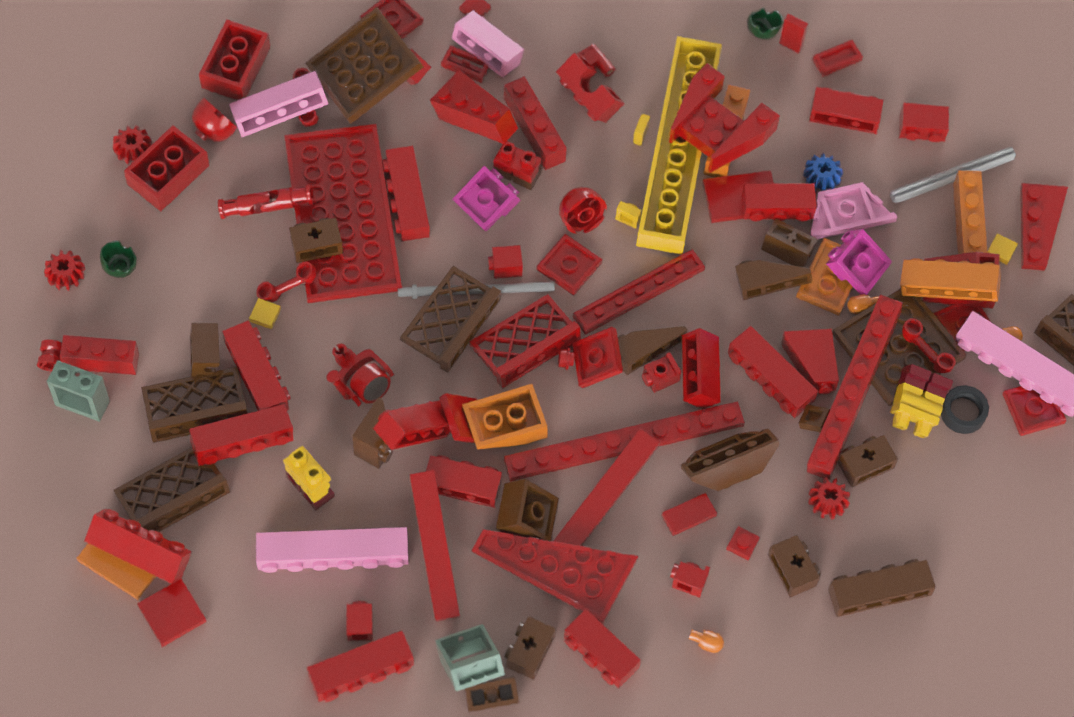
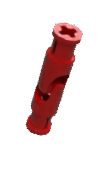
(262, 202)

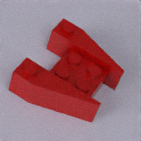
(714, 127)

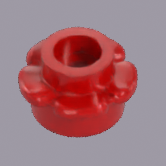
(565, 358)

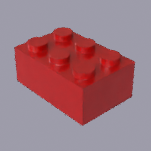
(234, 60)
(166, 168)

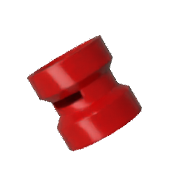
(50, 354)

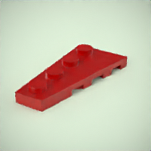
(1039, 221)

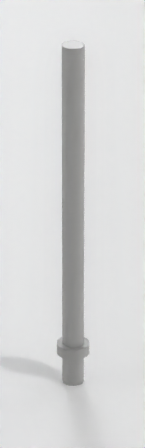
(415, 291)

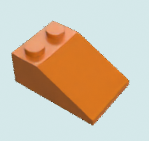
(506, 419)

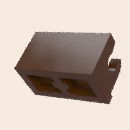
(788, 243)
(204, 348)

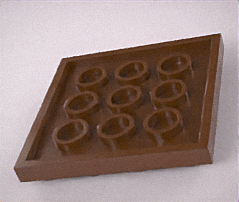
(364, 65)
(899, 351)

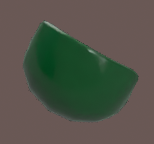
(765, 24)
(117, 259)

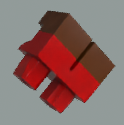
(518, 164)

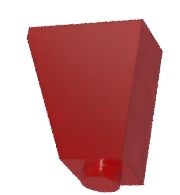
(813, 357)

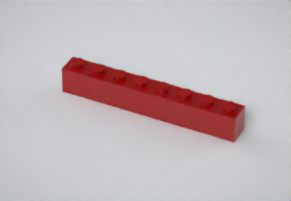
(854, 387)

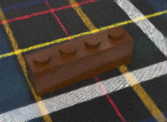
(881, 587)

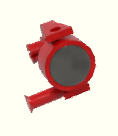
(368, 380)

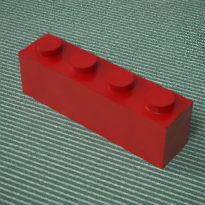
(535, 123)
(407, 193)
(254, 366)
(772, 372)
(412, 425)
(241, 435)
(138, 545)
(360, 666)

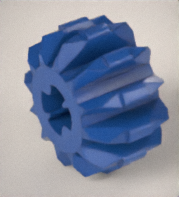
(823, 172)

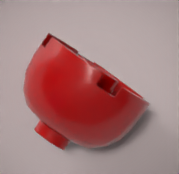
(211, 122)
(582, 210)

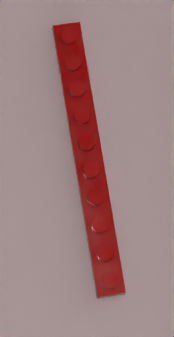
(612, 443)

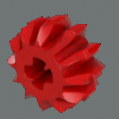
(131, 143)
(56, 266)
(836, 497)

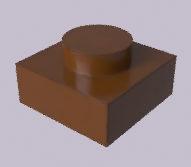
(813, 418)

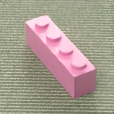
(278, 104)

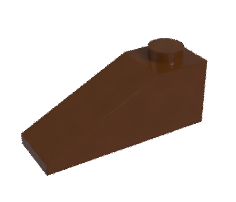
(765, 277)
(643, 346)

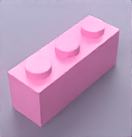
(487, 43)

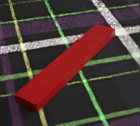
(638, 291)
(608, 489)
(434, 545)

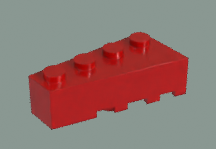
(473, 109)

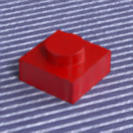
(743, 543)

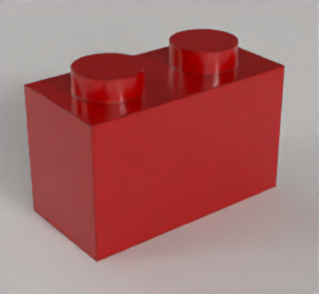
(924, 122)

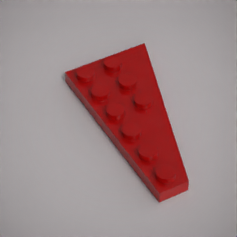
(567, 571)

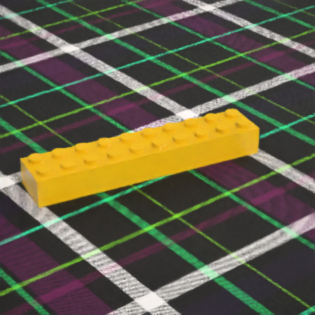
(675, 164)

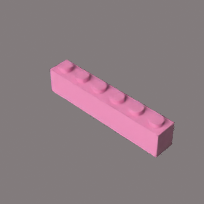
(1018, 361)
(331, 549)

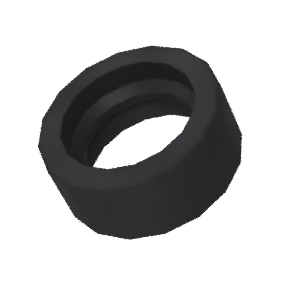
(973, 395)

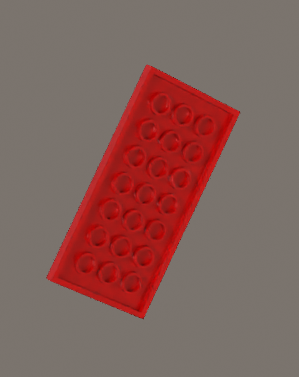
(351, 187)

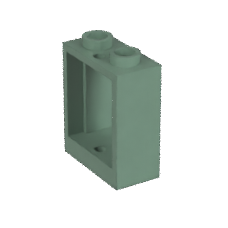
(79, 394)
(474, 669)

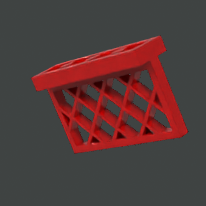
(536, 351)

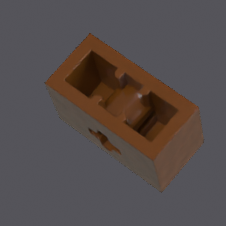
(327, 242)
(861, 470)
(793, 578)
(529, 661)
(492, 694)

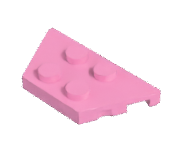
(848, 209)

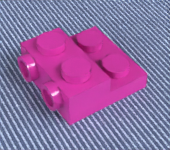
(487, 198)
(858, 261)

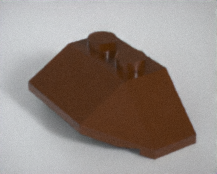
(731, 459)

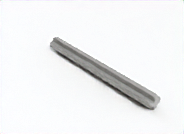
(948, 176)

